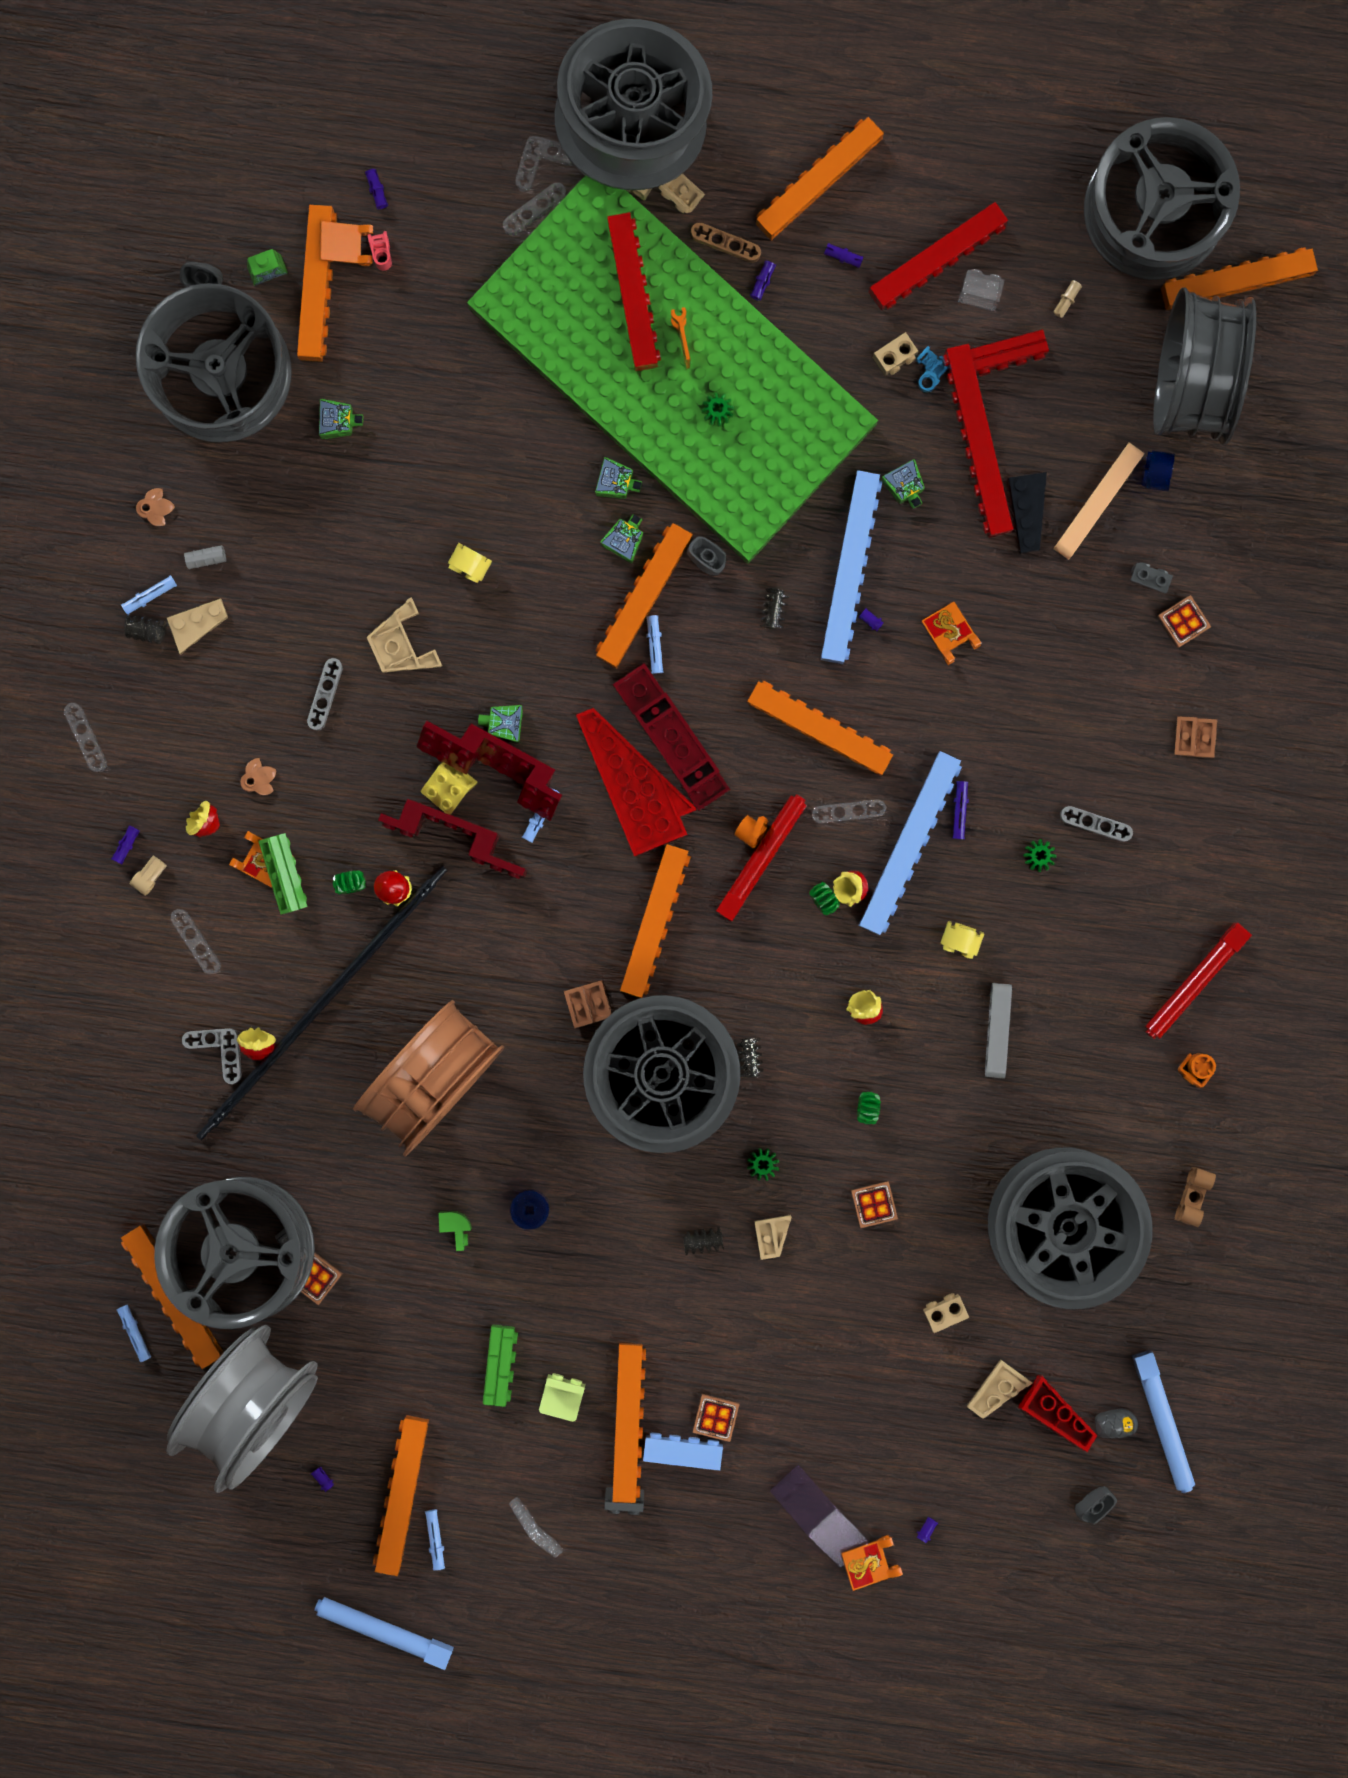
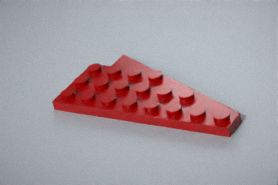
(640, 794)

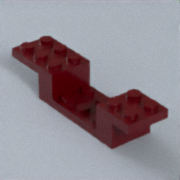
(672, 736)
(499, 755)
(482, 847)

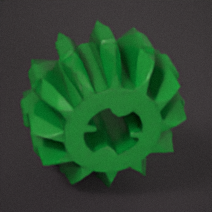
(718, 402)
(1041, 862)
(349, 882)
(824, 898)
(868, 1108)
(762, 1171)

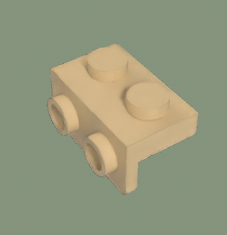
(682, 193)

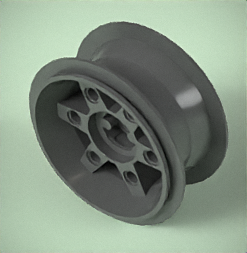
(657, 71)
(619, 1119)
(1086, 1288)

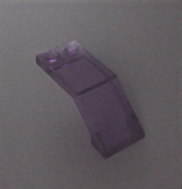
(817, 1515)

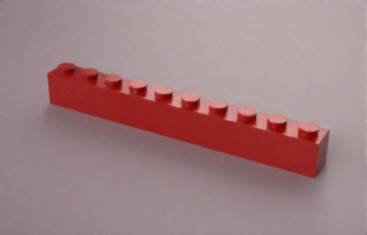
(978, 440)

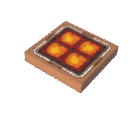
(1184, 621)
(874, 1204)
(321, 1279)
(716, 1417)

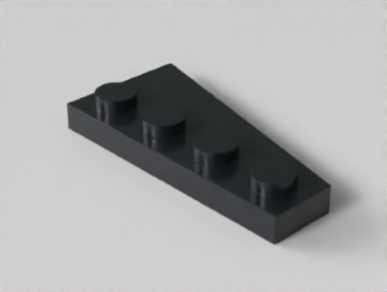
(1028, 506)

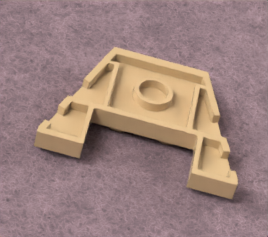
(393, 647)

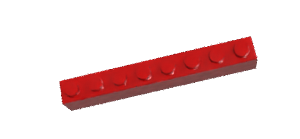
(938, 256)
(633, 292)

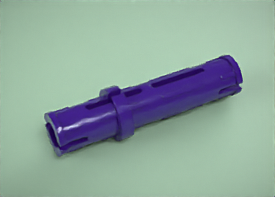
(962, 786)

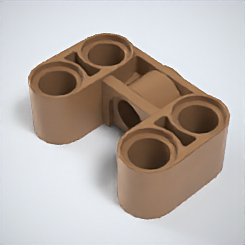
(1197, 1181)

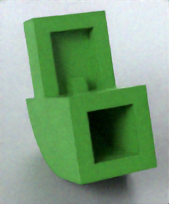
(455, 1222)

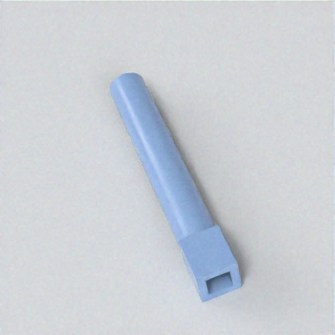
(1163, 1419)
(431, 1651)

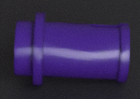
(871, 620)
(322, 1479)
(927, 1530)

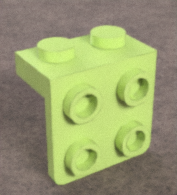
(562, 1397)

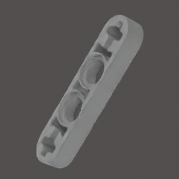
(328, 695)
(1096, 822)

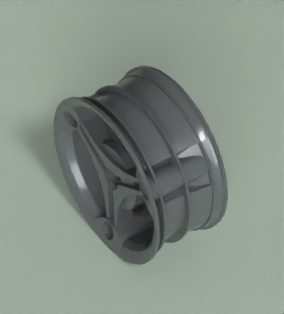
(1161, 179)
(1204, 366)
(224, 380)
(221, 1263)

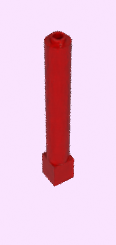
(761, 857)
(1227, 946)

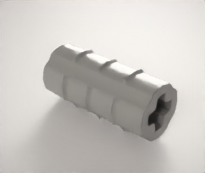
(205, 557)

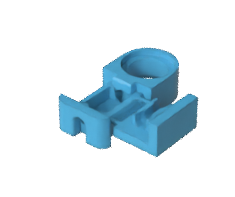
(934, 369)

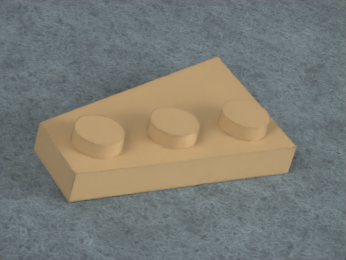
(195, 623)
(998, 1388)

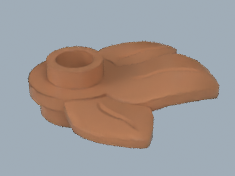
(157, 507)
(260, 775)

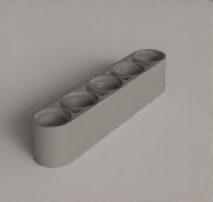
(998, 1030)

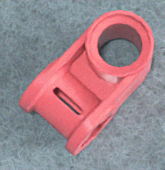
(380, 247)

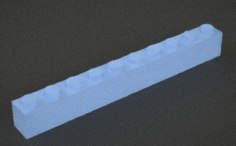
(850, 567)
(909, 843)

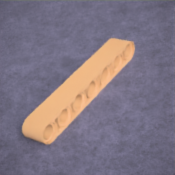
(1098, 501)

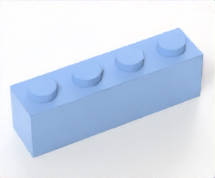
(683, 1452)

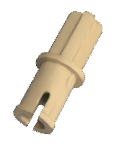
(1067, 299)

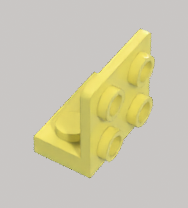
(448, 787)

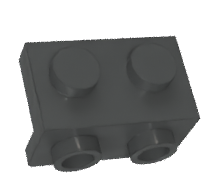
(1152, 578)
(616, 1507)

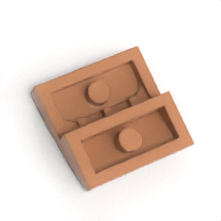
(1196, 737)
(588, 1004)

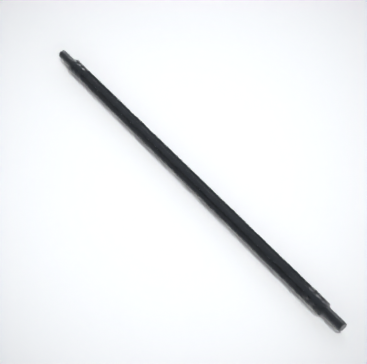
(321, 1003)

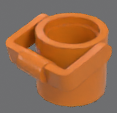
(752, 831)
(1198, 1066)

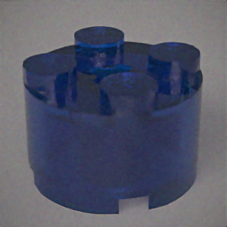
(1160, 470)
(531, 1220)

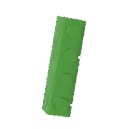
(283, 873)
(499, 1365)

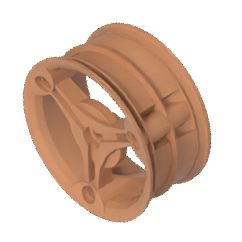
(428, 1077)

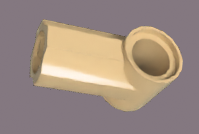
(145, 879)

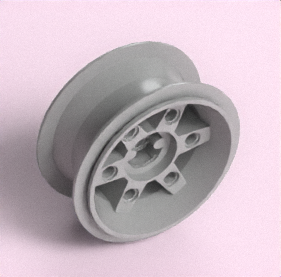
(241, 1408)

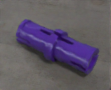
(376, 189)
(843, 255)
(762, 280)
(125, 844)

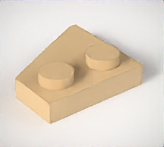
(771, 1235)

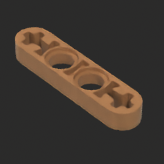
(724, 245)

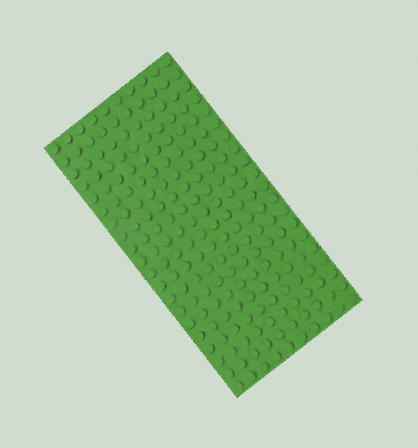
(566, 318)

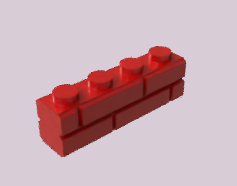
(1010, 351)

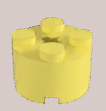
(469, 562)
(961, 939)

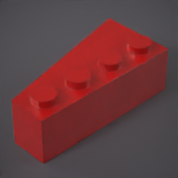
(1052, 1411)

